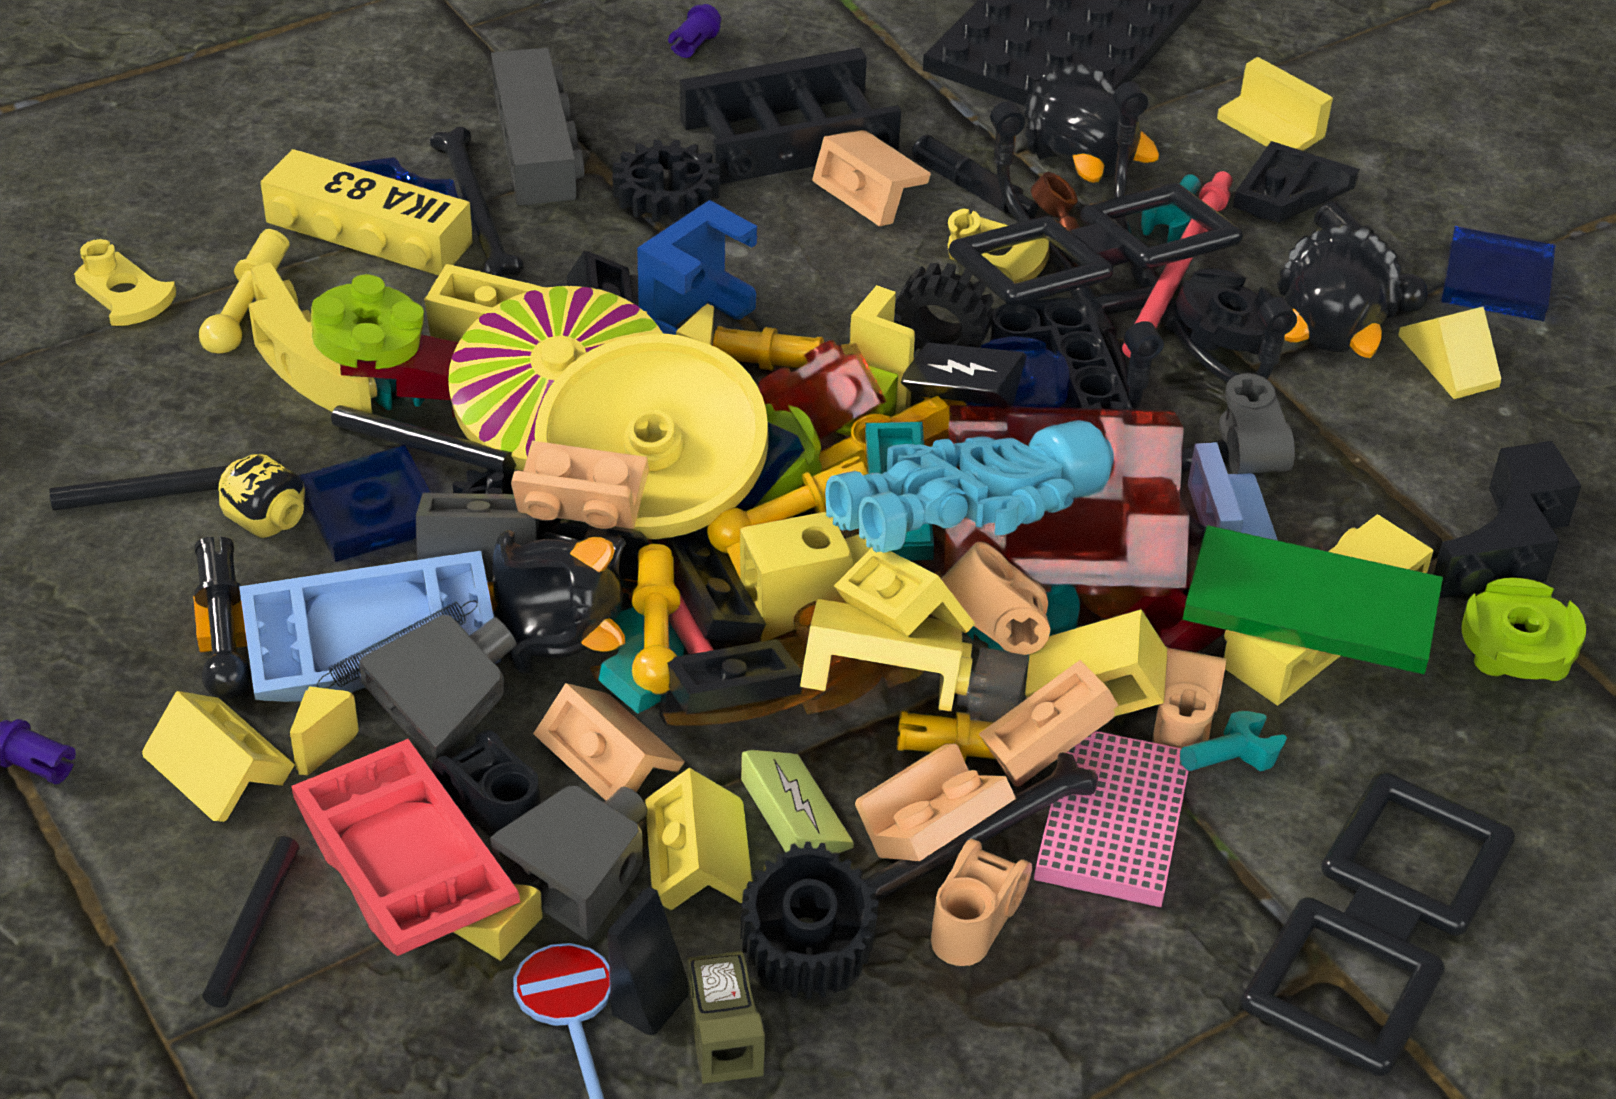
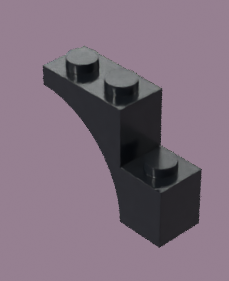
(1532, 497)

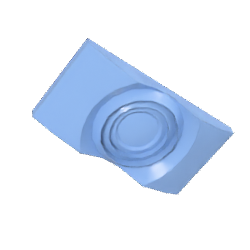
(318, 620)

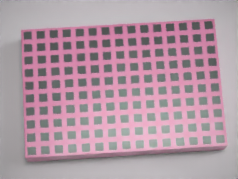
(1126, 830)

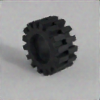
(952, 293)

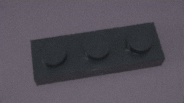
(713, 589)

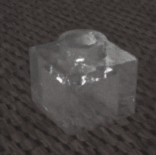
(995, 684)

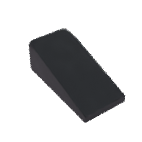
(645, 965)

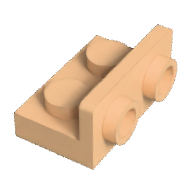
(581, 485)
(929, 805)

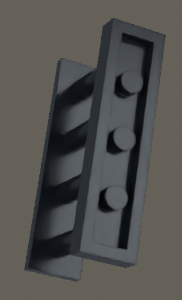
(781, 88)

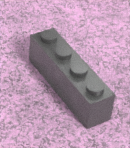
(536, 126)

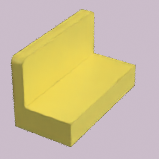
(1277, 108)
(883, 341)
(900, 593)
(212, 753)
(696, 839)

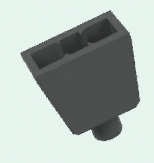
(439, 680)
(575, 853)

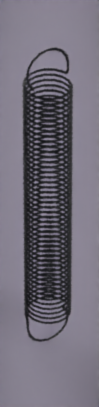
(358, 670)

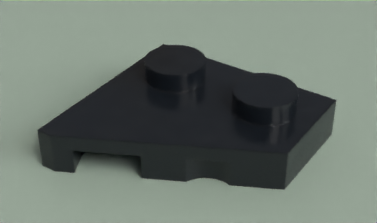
(1291, 182)

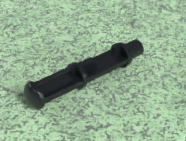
(967, 173)

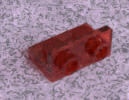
(829, 389)

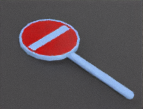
(564, 988)

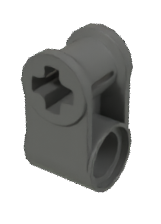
(1255, 427)

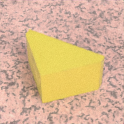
(1456, 351)

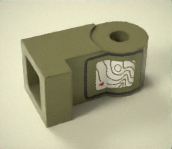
(724, 1016)

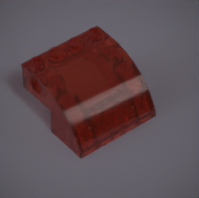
(1116, 537)

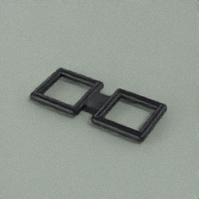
(1095, 246)
(1380, 923)

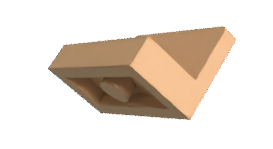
(866, 174)
(1049, 723)
(603, 741)

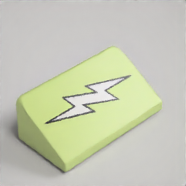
(792, 801)

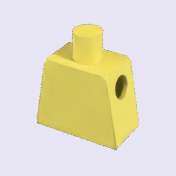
(794, 564)

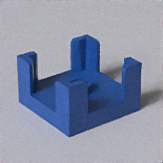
(686, 268)

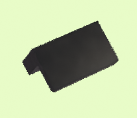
(730, 678)

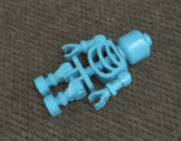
(995, 483)

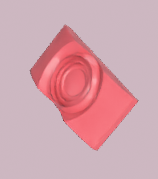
(403, 847)

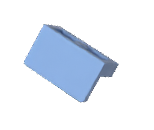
(1225, 498)

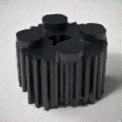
(799, 953)

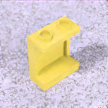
(851, 633)

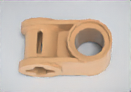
(1000, 599)
(1190, 698)
(976, 903)

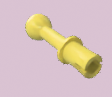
(222, 331)

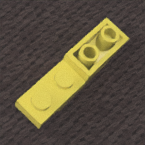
(286, 343)

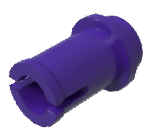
(701, 24)
(34, 751)

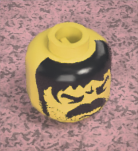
(260, 495)

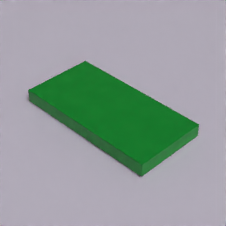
(1314, 599)

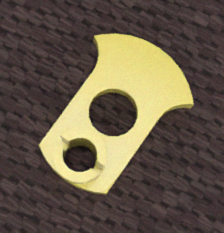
(1019, 264)
(105, 269)

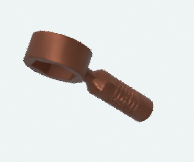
(1056, 198)

